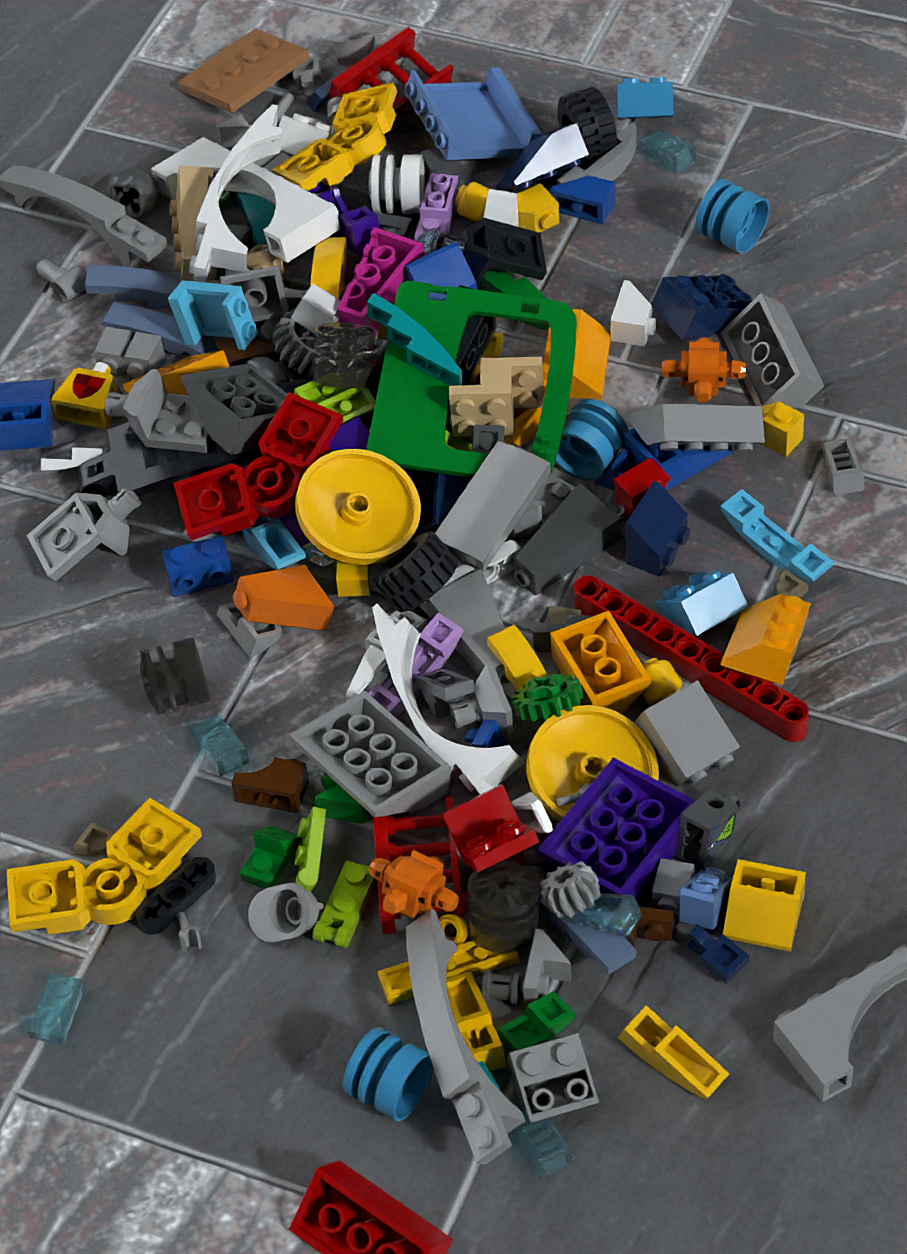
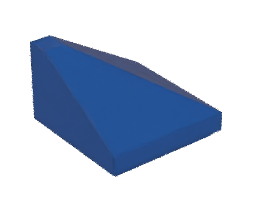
(616, 468)

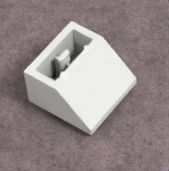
(301, 132)

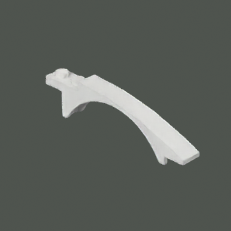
(214, 239)
(474, 766)

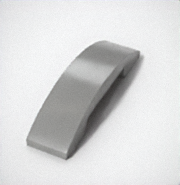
(613, 162)

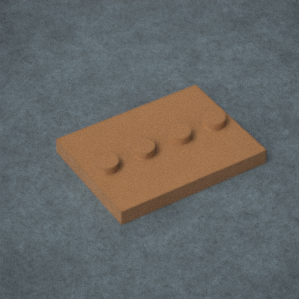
(243, 70)

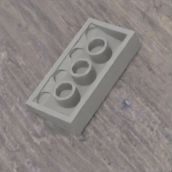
(493, 503)

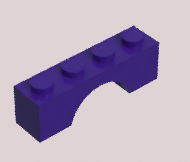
(354, 224)

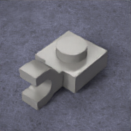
(307, 74)

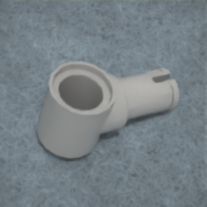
(64, 283)

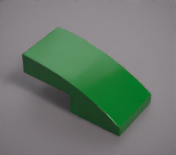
(538, 1025)

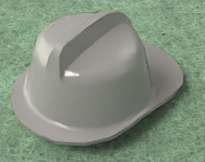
(355, 46)
(283, 912)

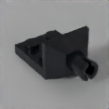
(500, 247)

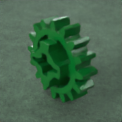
(547, 697)

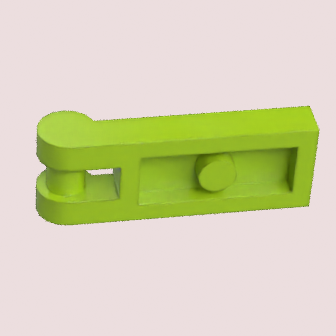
(309, 854)
(345, 905)

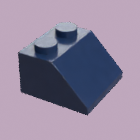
(655, 531)

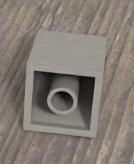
(688, 735)

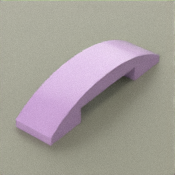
(431, 654)

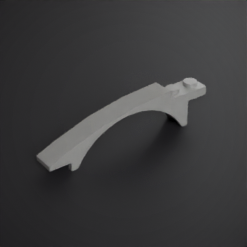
(127, 237)
(480, 1105)

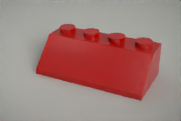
(355, 1216)

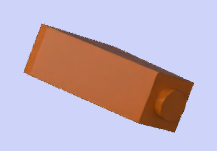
(284, 599)

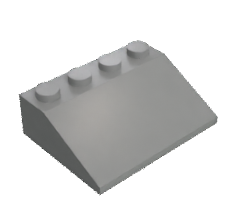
(374, 757)

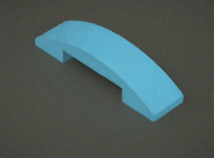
(771, 541)

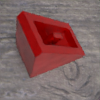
(634, 483)

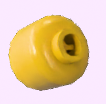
(472, 201)
(663, 681)

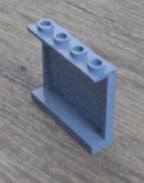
(473, 117)

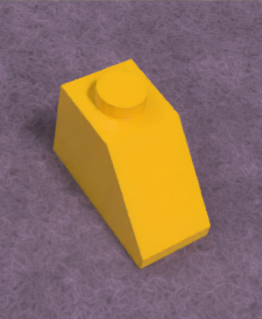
(537, 209)
(782, 427)

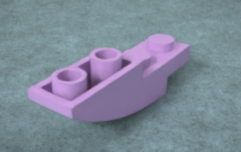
(438, 204)

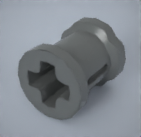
(501, 986)

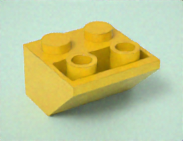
(764, 905)

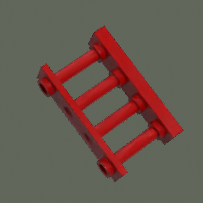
(384, 60)
(387, 826)

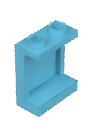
(212, 311)

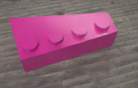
(378, 273)

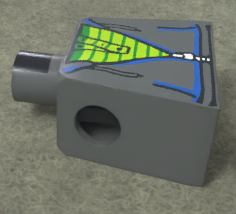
(706, 828)

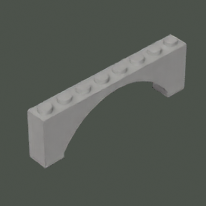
(822, 1029)

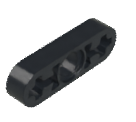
(179, 881)

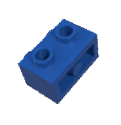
(197, 566)

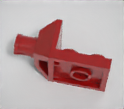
(488, 829)

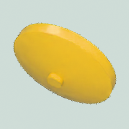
(357, 506)
(578, 747)

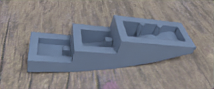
(132, 284)
(156, 323)
(607, 949)

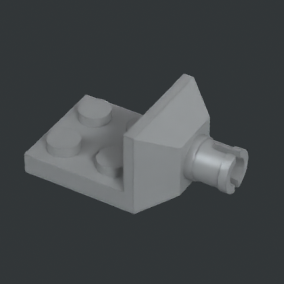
(160, 417)
(542, 506)
(80, 527)
(494, 702)

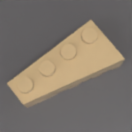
(190, 194)

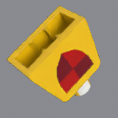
(84, 396)

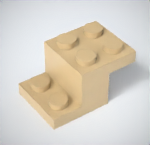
(502, 387)

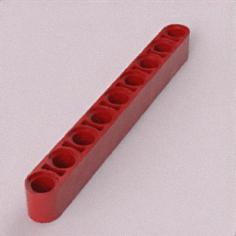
(695, 660)

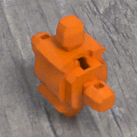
(703, 369)
(413, 884)

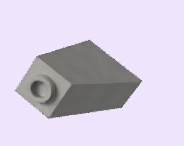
(471, 607)

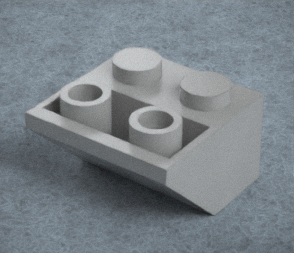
(552, 1078)

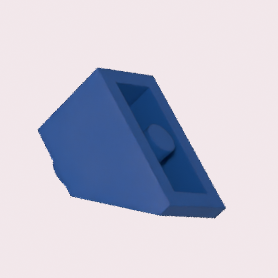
(586, 198)

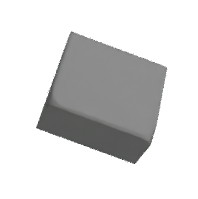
(232, 131)

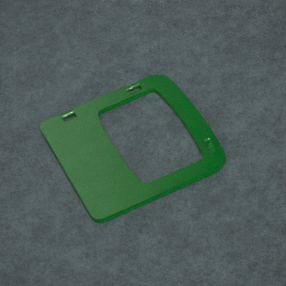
(414, 406)

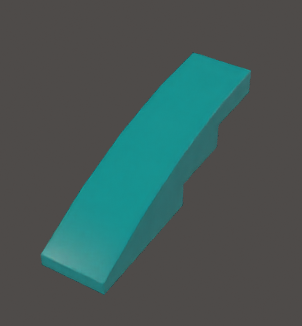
(421, 347)

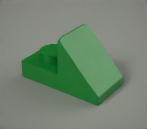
(339, 803)
(269, 856)

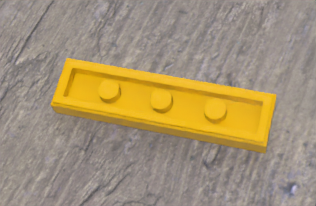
(469, 957)

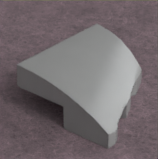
(251, 636)

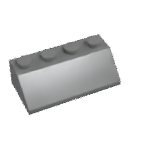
(773, 354)
(700, 426)

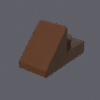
(653, 925)

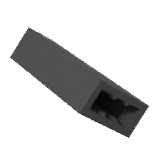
(567, 539)

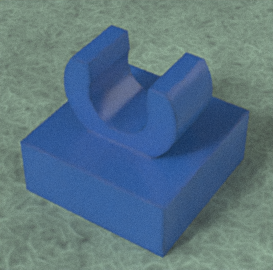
(487, 736)

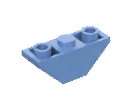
(705, 898)

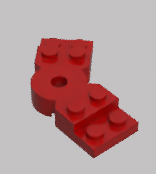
(235, 497)

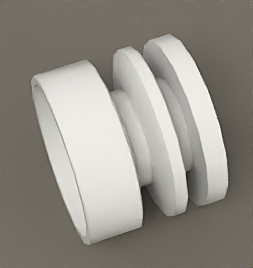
(397, 184)

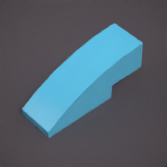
(273, 543)

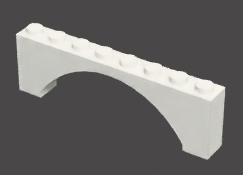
(299, 216)

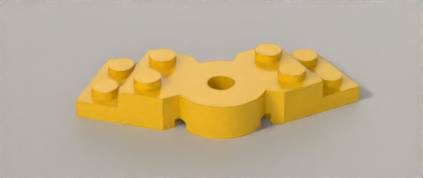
(359, 135)
(68, 896)

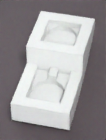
(79, 456)

